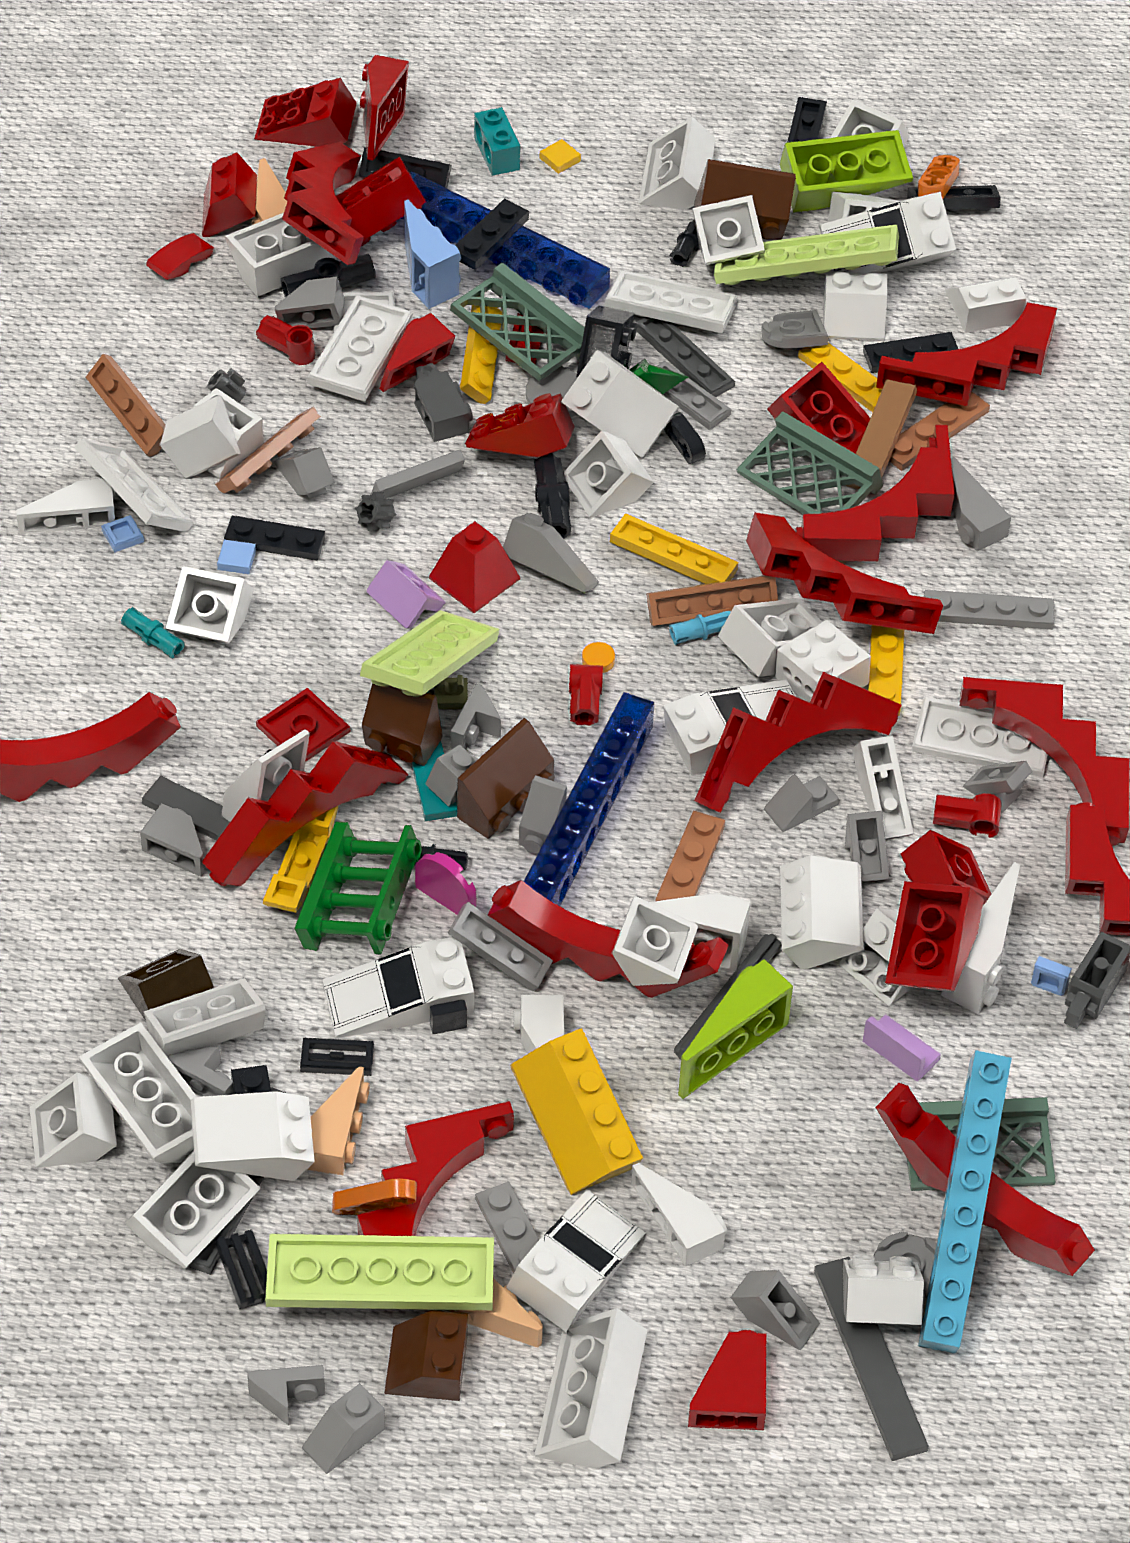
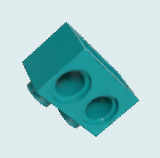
(497, 141)

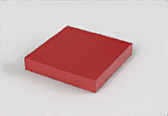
(302, 713)

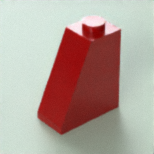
(734, 1386)

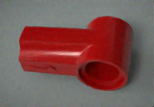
(293, 340)
(585, 690)
(976, 814)

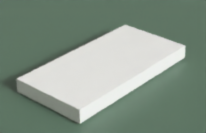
(671, 301)
(360, 348)
(134, 485)
(970, 737)

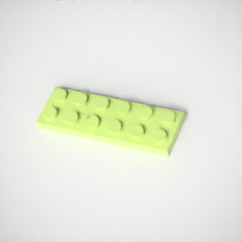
(813, 254)
(429, 653)
(380, 1272)

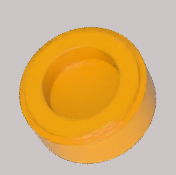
(599, 654)

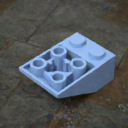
(430, 259)

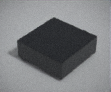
(448, 1016)

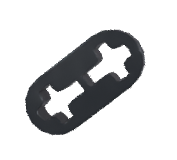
(685, 438)

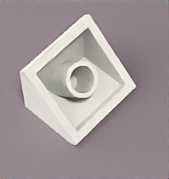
(728, 230)
(200, 438)
(653, 944)

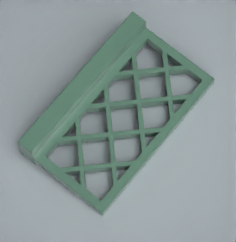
(536, 311)
(819, 448)
(1015, 1114)

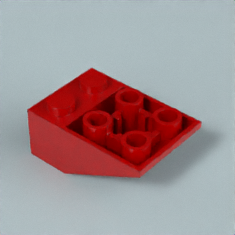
(308, 115)
(525, 429)

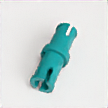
(152, 632)

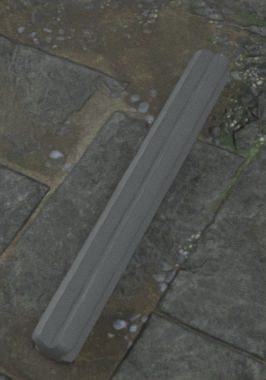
(765, 949)

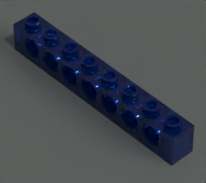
(525, 252)
(591, 798)

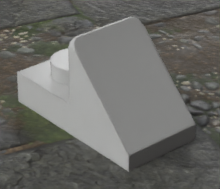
(476, 716)
(1000, 780)
(800, 802)
(867, 844)
(199, 1071)
(274, 1386)

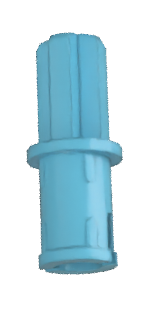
(697, 627)

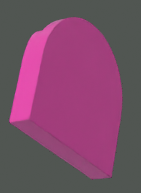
(442, 881)

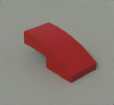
(177, 256)

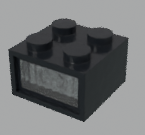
(608, 332)

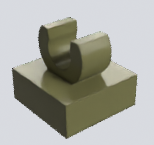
(452, 693)

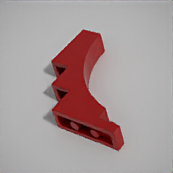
(312, 201)
(953, 373)
(858, 531)
(856, 595)
(1037, 714)
(753, 743)
(72, 757)
(261, 825)
(1094, 869)
(588, 944)
(436, 1153)
(1023, 1225)

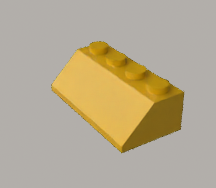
(576, 1111)

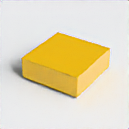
(560, 156)

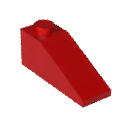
(422, 343)

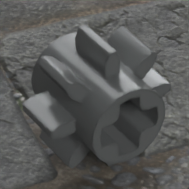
(228, 383)
(375, 511)

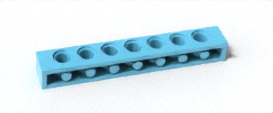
(964, 1202)

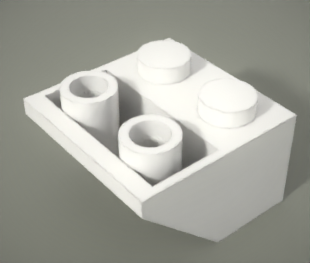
(246, 428)
(872, 963)
(882, 1290)

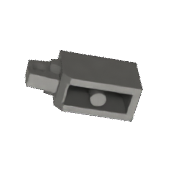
(440, 403)
(1096, 978)

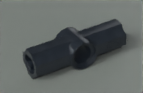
(329, 267)
(552, 493)

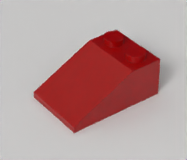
(825, 407)
(933, 935)

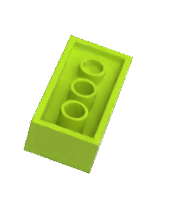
(844, 165)
(744, 1019)

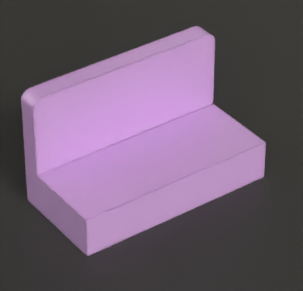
(403, 593)
(900, 1046)

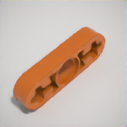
(939, 175)
(374, 1196)

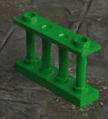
(334, 871)

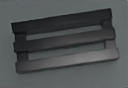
(336, 1061)
(237, 1242)

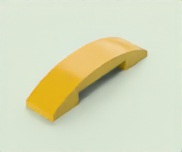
(300, 863)

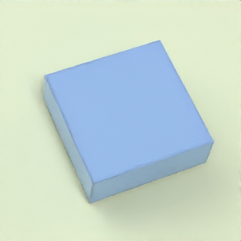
(122, 533)
(236, 556)
(1051, 976)

